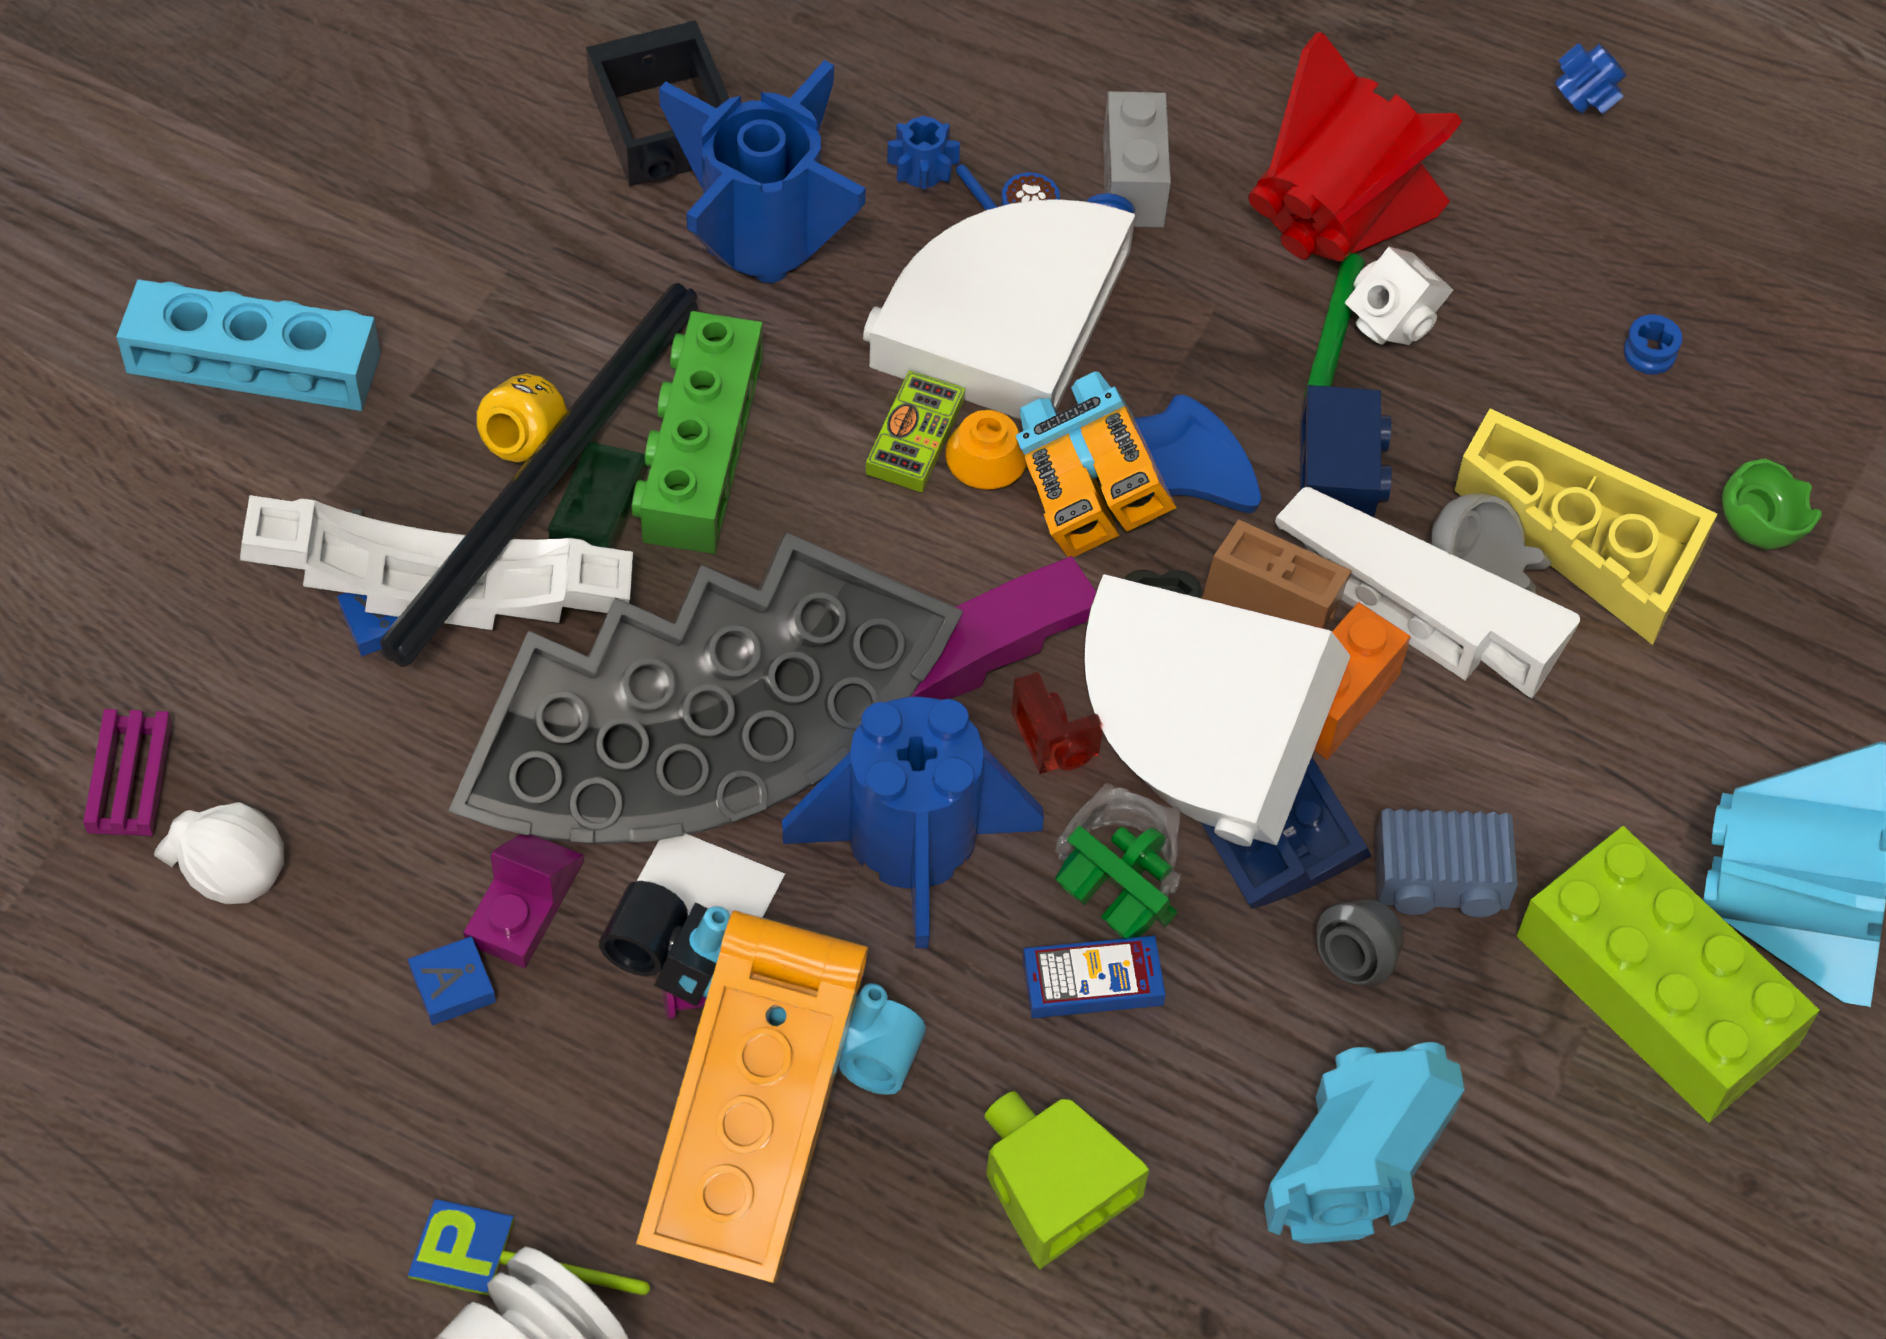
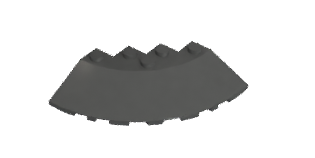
(701, 713)

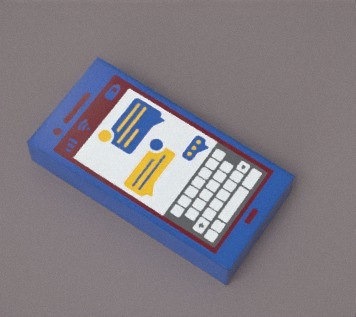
(1093, 977)

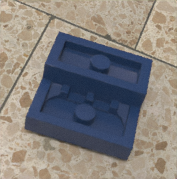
(1311, 849)

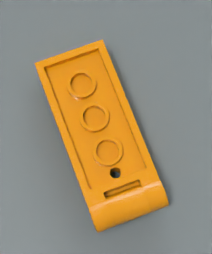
(753, 1097)

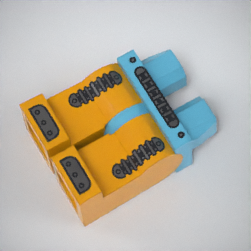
(1087, 443)

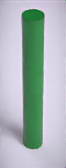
(1335, 323)

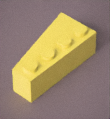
(1597, 523)

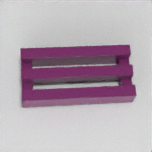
(133, 727)

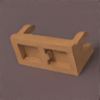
(1275, 578)

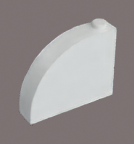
(1004, 301)
(1210, 702)

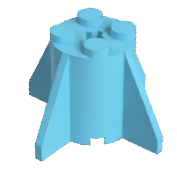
(1809, 868)

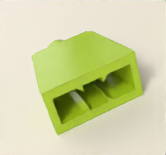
(1058, 1174)

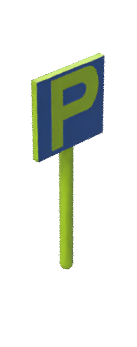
(467, 1245)

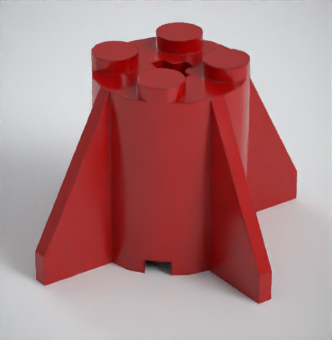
(1348, 161)

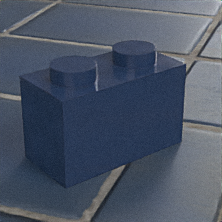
(1344, 444)

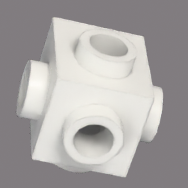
(1397, 298)

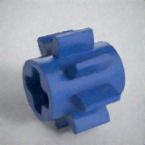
(1590, 78)
(923, 152)

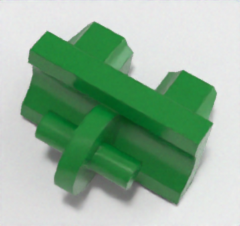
(1094, 863)

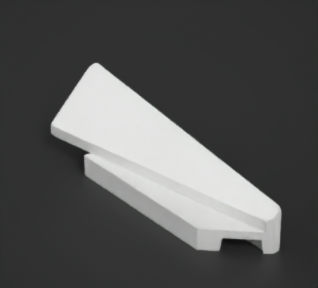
(1436, 598)

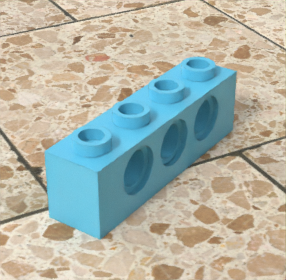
(249, 344)

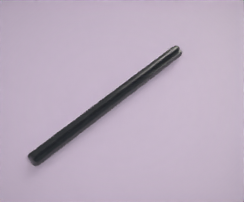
(536, 477)

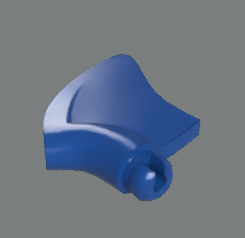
(1200, 455)

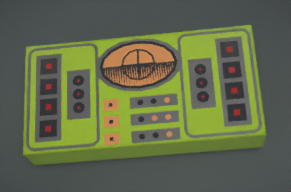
(915, 431)

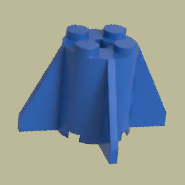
(762, 176)
(914, 798)

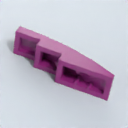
(1009, 626)

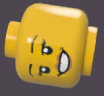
(519, 416)

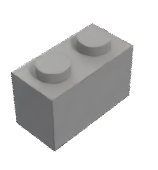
(1138, 153)

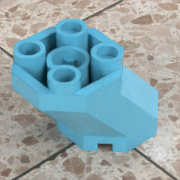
(1365, 1143)

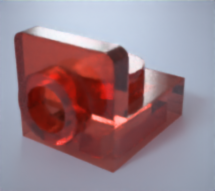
(1046, 729)

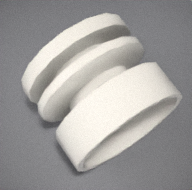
(536, 1303)

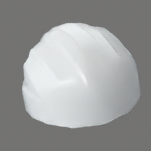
(225, 852)

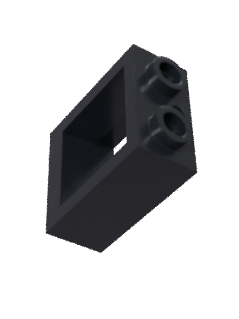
(619, 69)

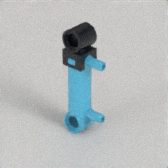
(656, 935)

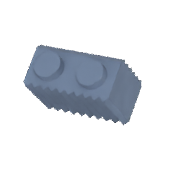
(1445, 861)

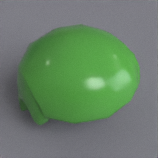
(1768, 505)

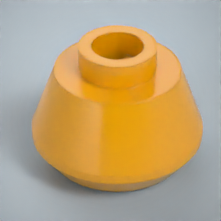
(985, 451)

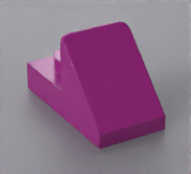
(523, 897)

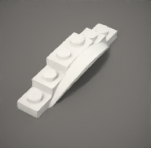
(397, 561)

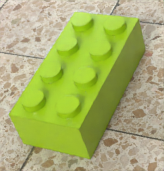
(1666, 973)

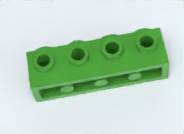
(700, 432)

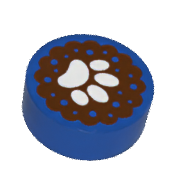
(1029, 187)

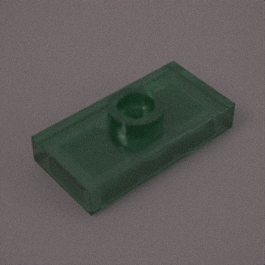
(598, 495)

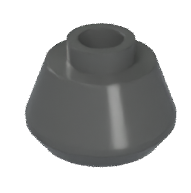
(1360, 941)

